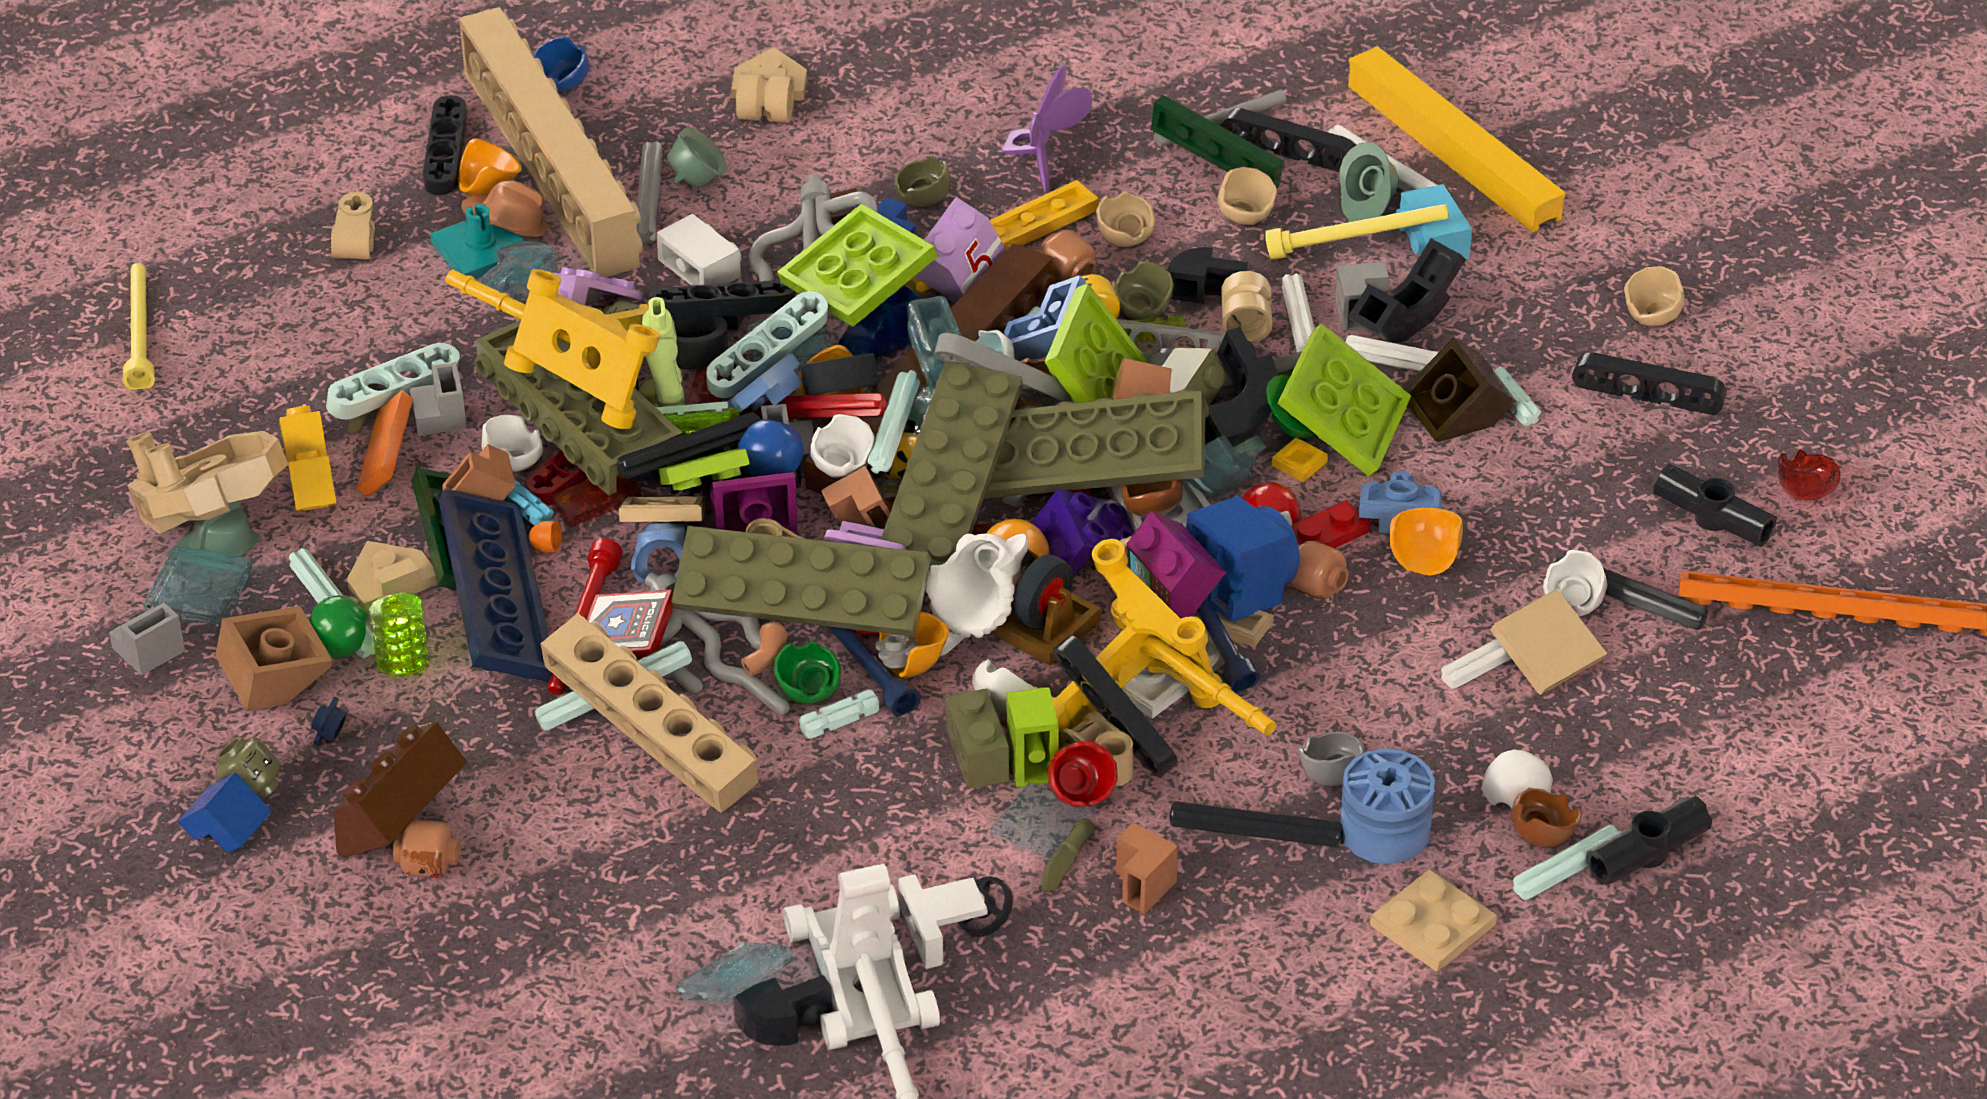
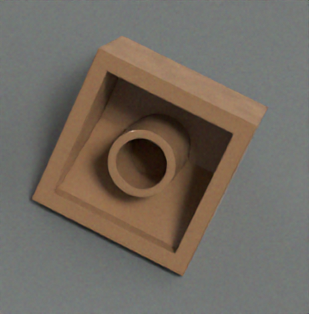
(271, 656)

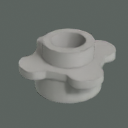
(895, 650)

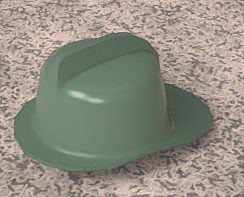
(696, 158)
(1370, 173)
(222, 534)

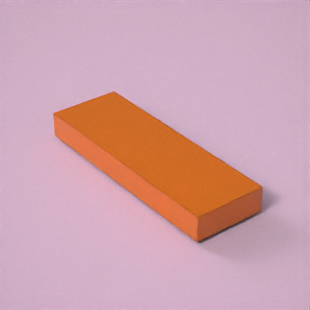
(384, 443)

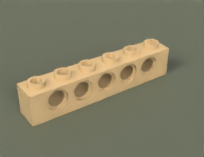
(717, 781)

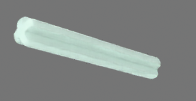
(893, 422)
(322, 587)
(572, 705)

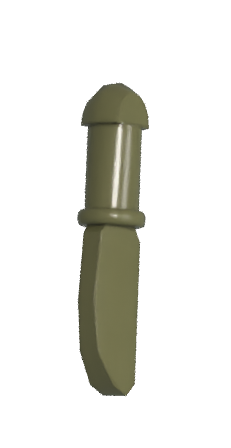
(1066, 854)

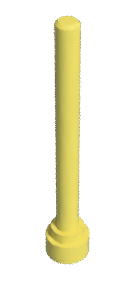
(1283, 242)
(138, 371)

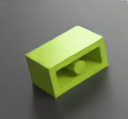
(1031, 734)

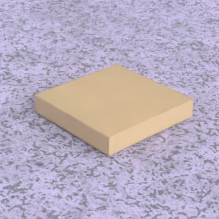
(663, 509)
(1548, 641)

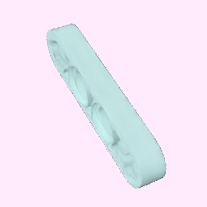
(771, 347)
(353, 397)

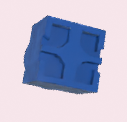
(1253, 549)

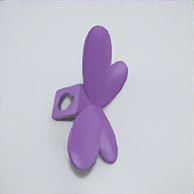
(1056, 112)

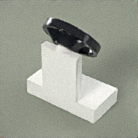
(945, 905)

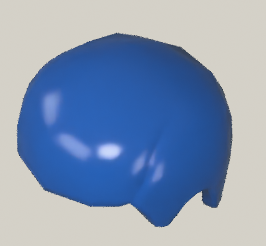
(563, 62)
(771, 448)

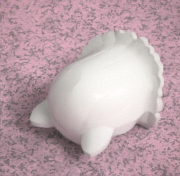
(976, 583)

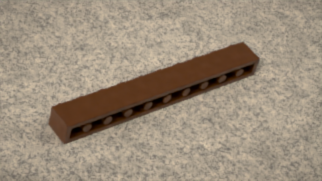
(998, 296)

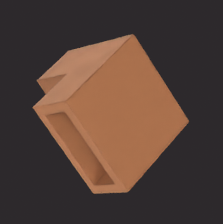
(1140, 378)
(483, 474)
(858, 500)
(1146, 866)

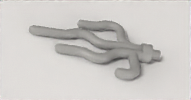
(814, 215)
(696, 623)

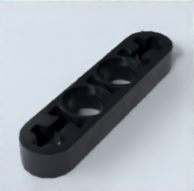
(1253, 128)
(445, 145)
(724, 299)
(1649, 377)
(1115, 705)

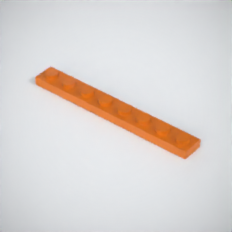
(1830, 601)

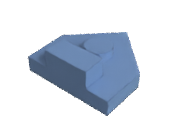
(771, 385)
(1394, 496)

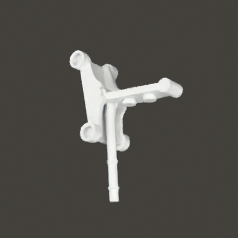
(861, 945)

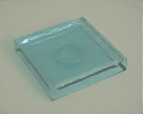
(199, 584)
(734, 972)

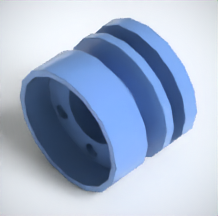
(1387, 806)

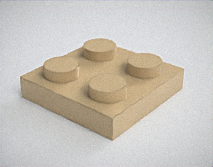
(1433, 920)

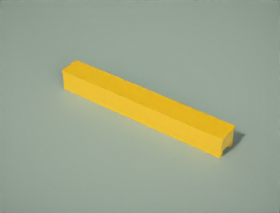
(1455, 139)

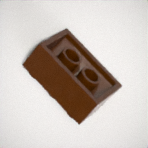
(395, 789)

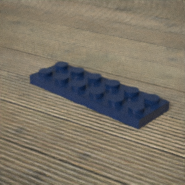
(495, 584)

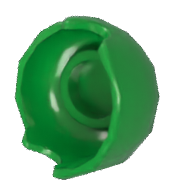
(340, 625)
(807, 673)

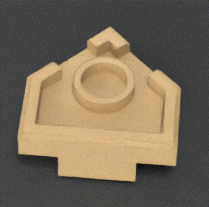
(773, 63)
(387, 571)

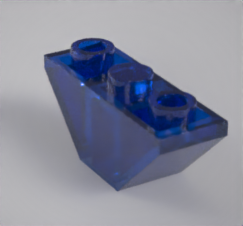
(884, 327)

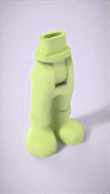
(665, 386)

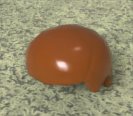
(1154, 496)
(1544, 818)

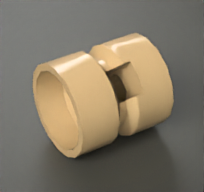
(765, 97)
(1247, 304)

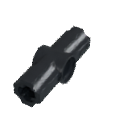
(1715, 504)
(1649, 839)

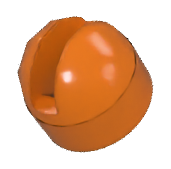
(545, 535)

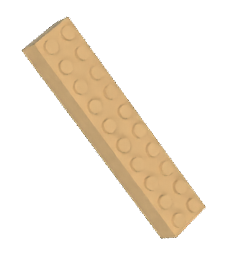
(551, 143)

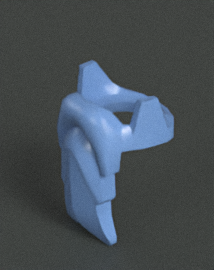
(653, 536)

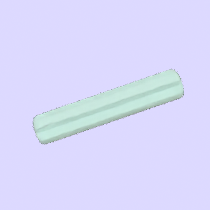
(1560, 865)

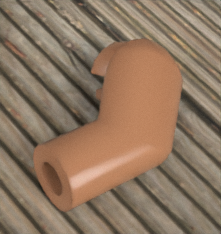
(771, 643)

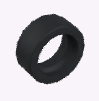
(700, 341)
(839, 374)

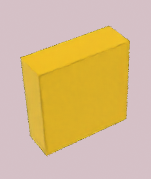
(1299, 459)

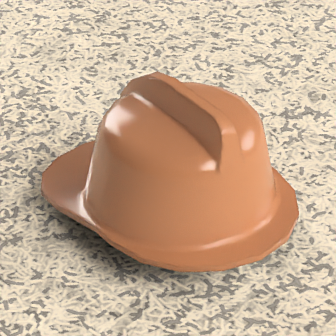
(513, 208)

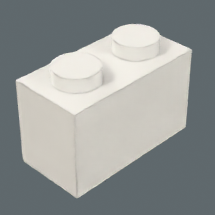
(698, 252)

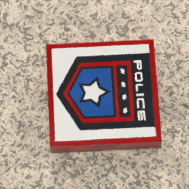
(634, 619)

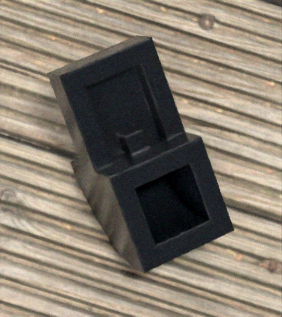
(1200, 274)
(775, 1014)

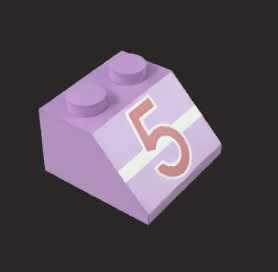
(964, 248)

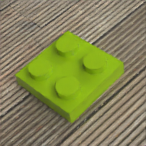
(719, 465)

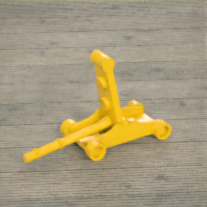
(602, 351)
(1154, 641)

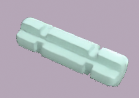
(1524, 409)
(839, 714)

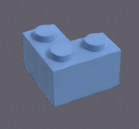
(1035, 332)

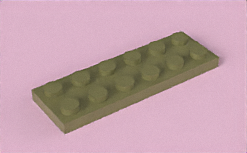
(952, 459)
(801, 580)

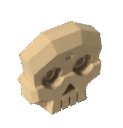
(204, 481)

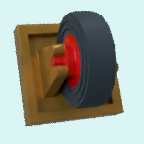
(1046, 610)

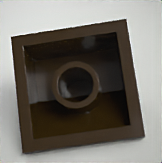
(1458, 393)

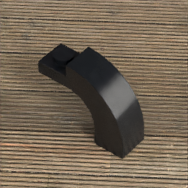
(1413, 302)
(1250, 410)

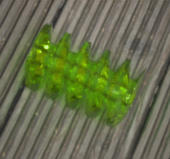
(399, 634)

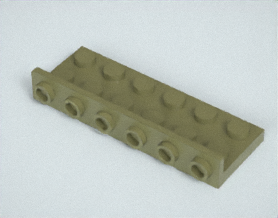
(570, 414)
(1102, 444)

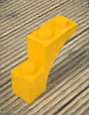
(307, 459)

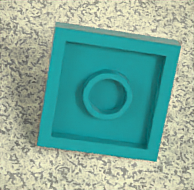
(473, 243)

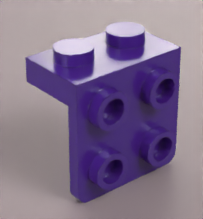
(1078, 522)

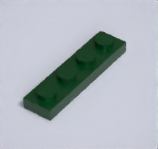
(1211, 140)
(428, 490)

